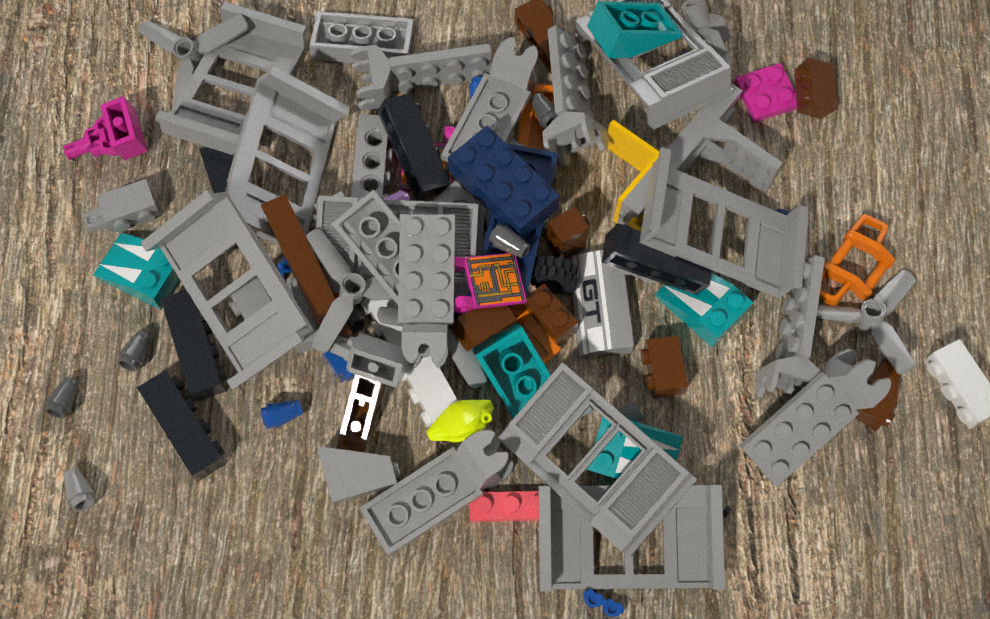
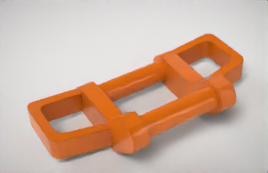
(851, 282)

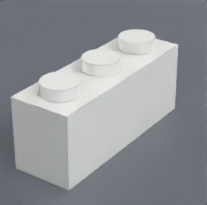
(961, 382)

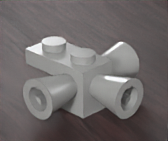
(708, 26)

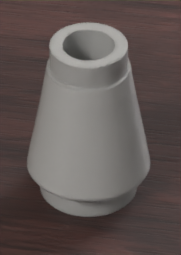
(78, 491)

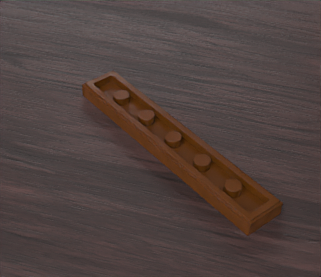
(301, 259)

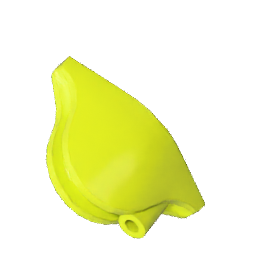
(461, 420)

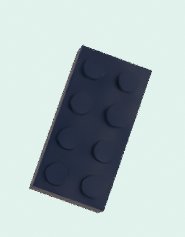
(503, 182)

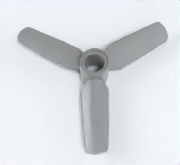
(192, 52)
(342, 306)
(872, 322)
(465, 361)

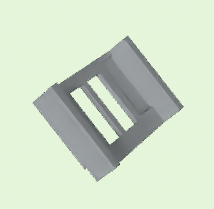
(265, 44)
(676, 85)
(297, 114)
(468, 231)
(199, 237)
(772, 243)
(637, 497)
(690, 545)

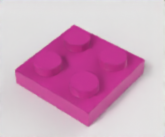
(767, 92)

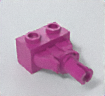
(112, 134)

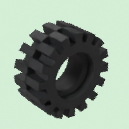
(556, 274)

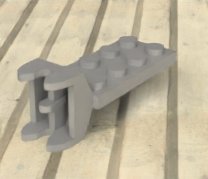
(416, 70)
(498, 97)
(575, 124)
(426, 285)
(793, 368)
(814, 416)
(437, 491)

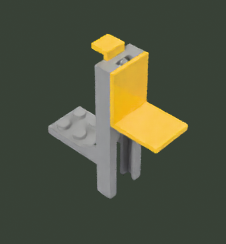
(691, 145)

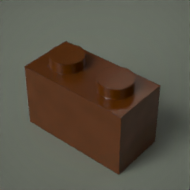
(815, 88)
(567, 233)
(551, 315)
(481, 324)
(664, 367)

